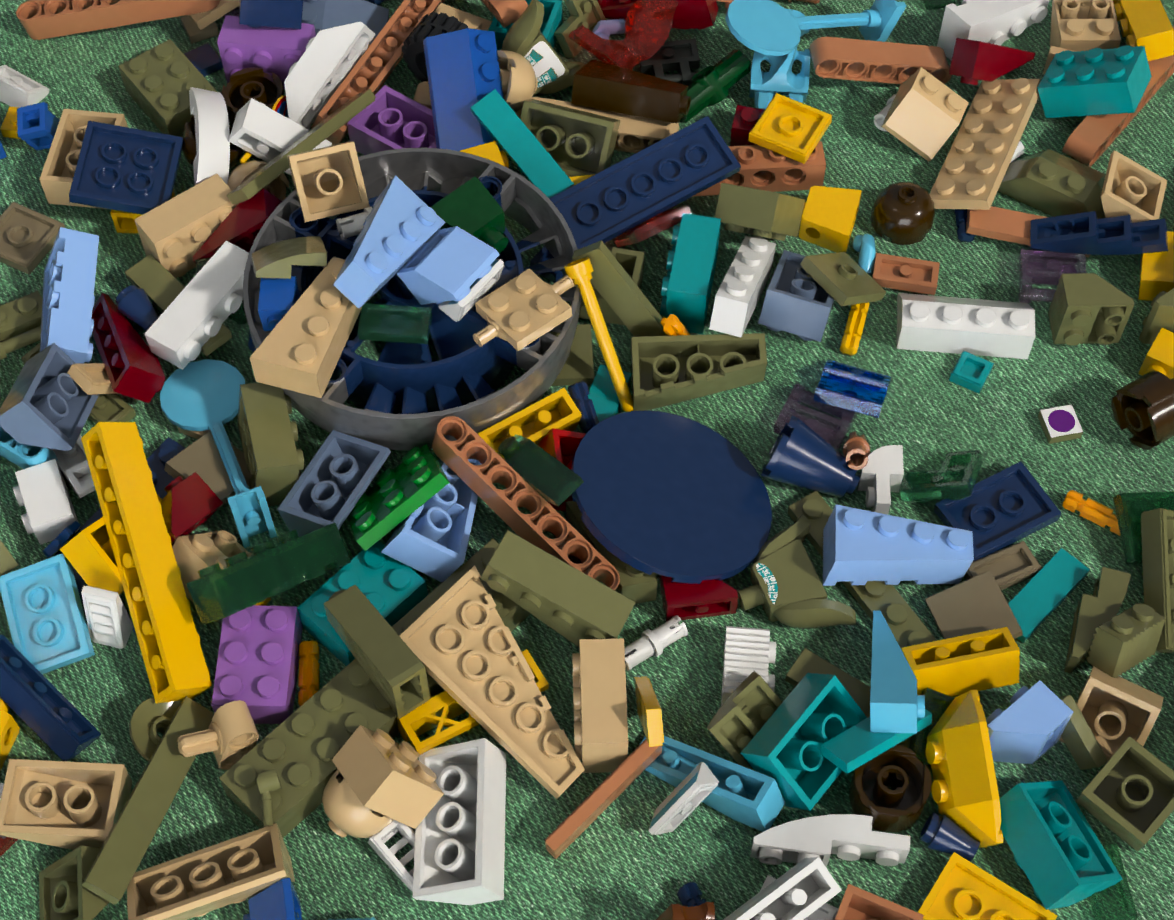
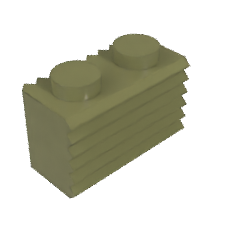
(1126, 640)

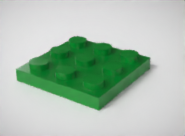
(396, 495)

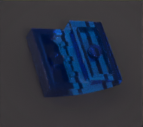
(852, 388)

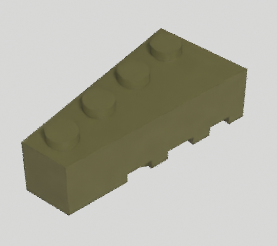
(693, 366)
(556, 591)

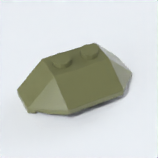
(1054, 184)

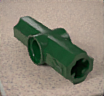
(712, 83)

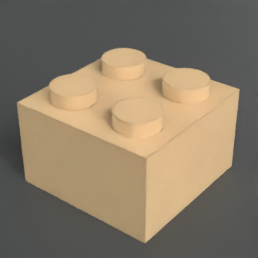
(388, 776)

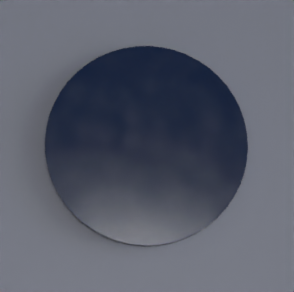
(671, 496)

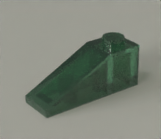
(539, 469)

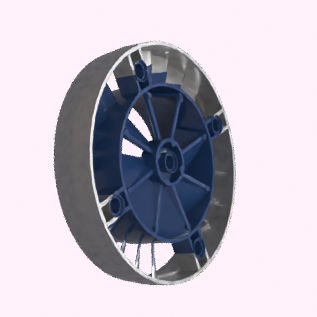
(405, 390)

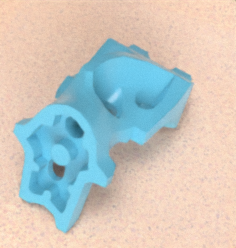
(780, 76)

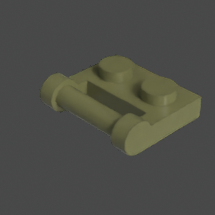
(20, 317)

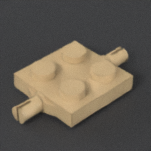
(523, 310)

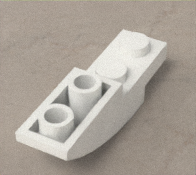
(823, 835)

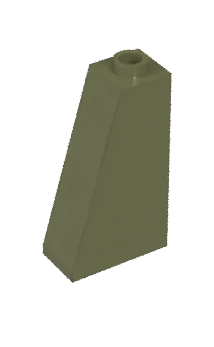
(379, 650)

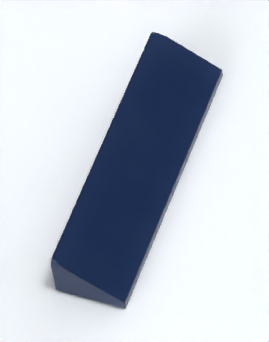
(42, 705)

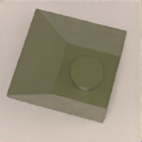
(61, 889)

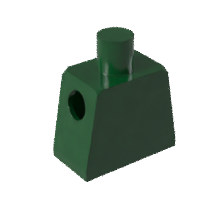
(475, 212)

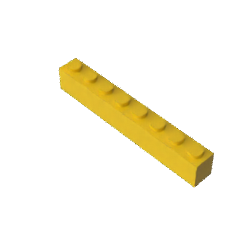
(146, 562)

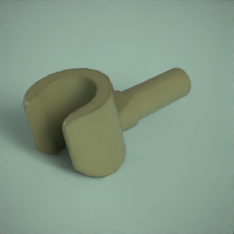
(268, 782)

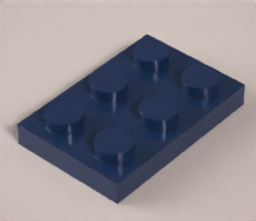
(1000, 510)

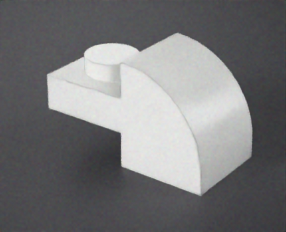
(882, 476)

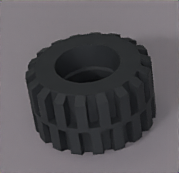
(429, 26)

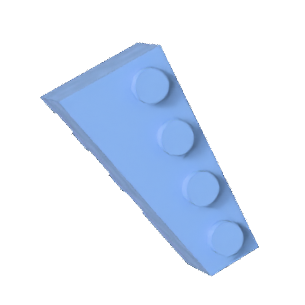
(389, 239)
(70, 294)
(437, 532)
(892, 549)

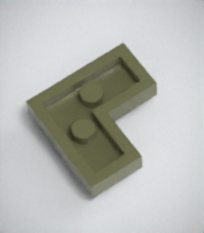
(582, 13)

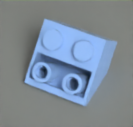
(447, 266)
(1028, 725)

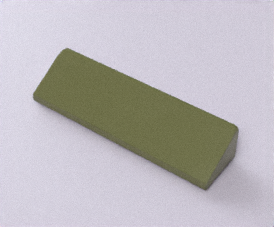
(1158, 570)

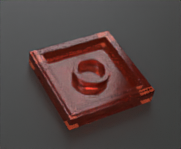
(652, 226)

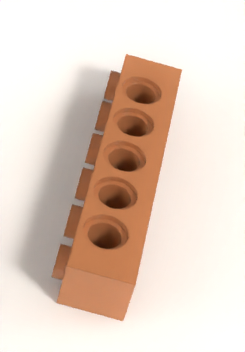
(772, 171)

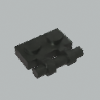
(674, 56)

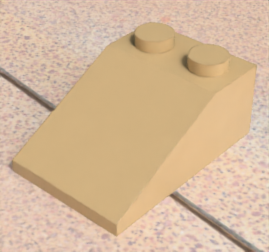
(62, 801)

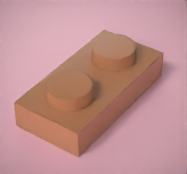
(906, 273)

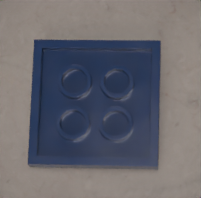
(125, 168)

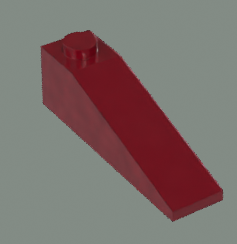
(688, 14)
(126, 357)

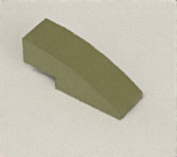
(1093, 611)

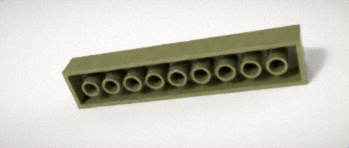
(312, 735)

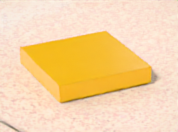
(790, 128)

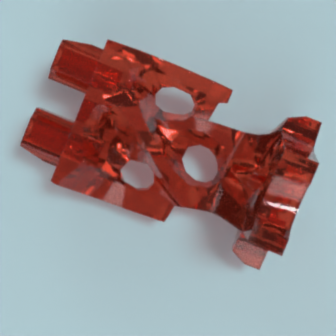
(645, 33)

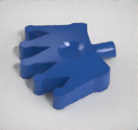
(61, 539)

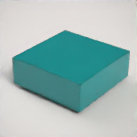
(971, 372)

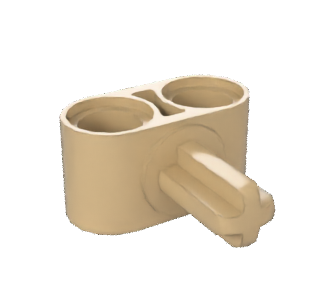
(228, 735)

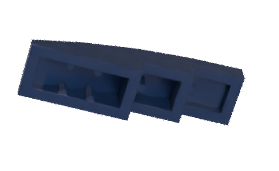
(1106, 236)

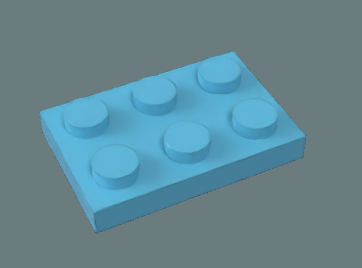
(46, 614)

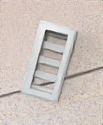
(106, 617)
(388, 855)

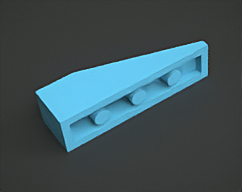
(893, 684)
(741, 792)

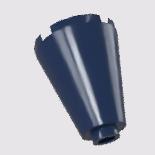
(809, 461)

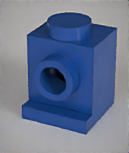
(36, 125)

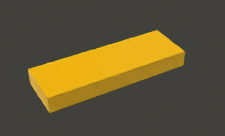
(649, 711)

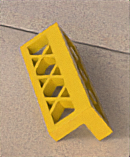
(440, 711)

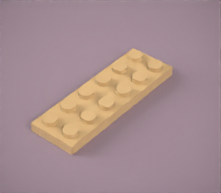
(985, 144)

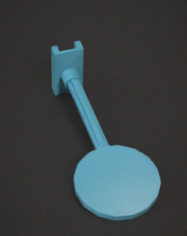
(775, 32)
(206, 399)

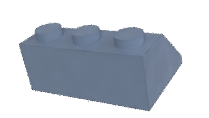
(46, 403)
(332, 482)

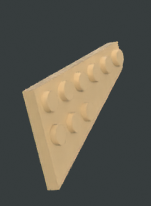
(486, 673)

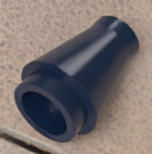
(136, 306)
(947, 837)

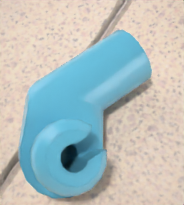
(866, 247)

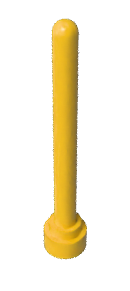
(580, 273)

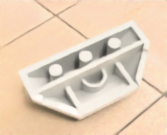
(323, 69)

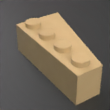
(309, 338)

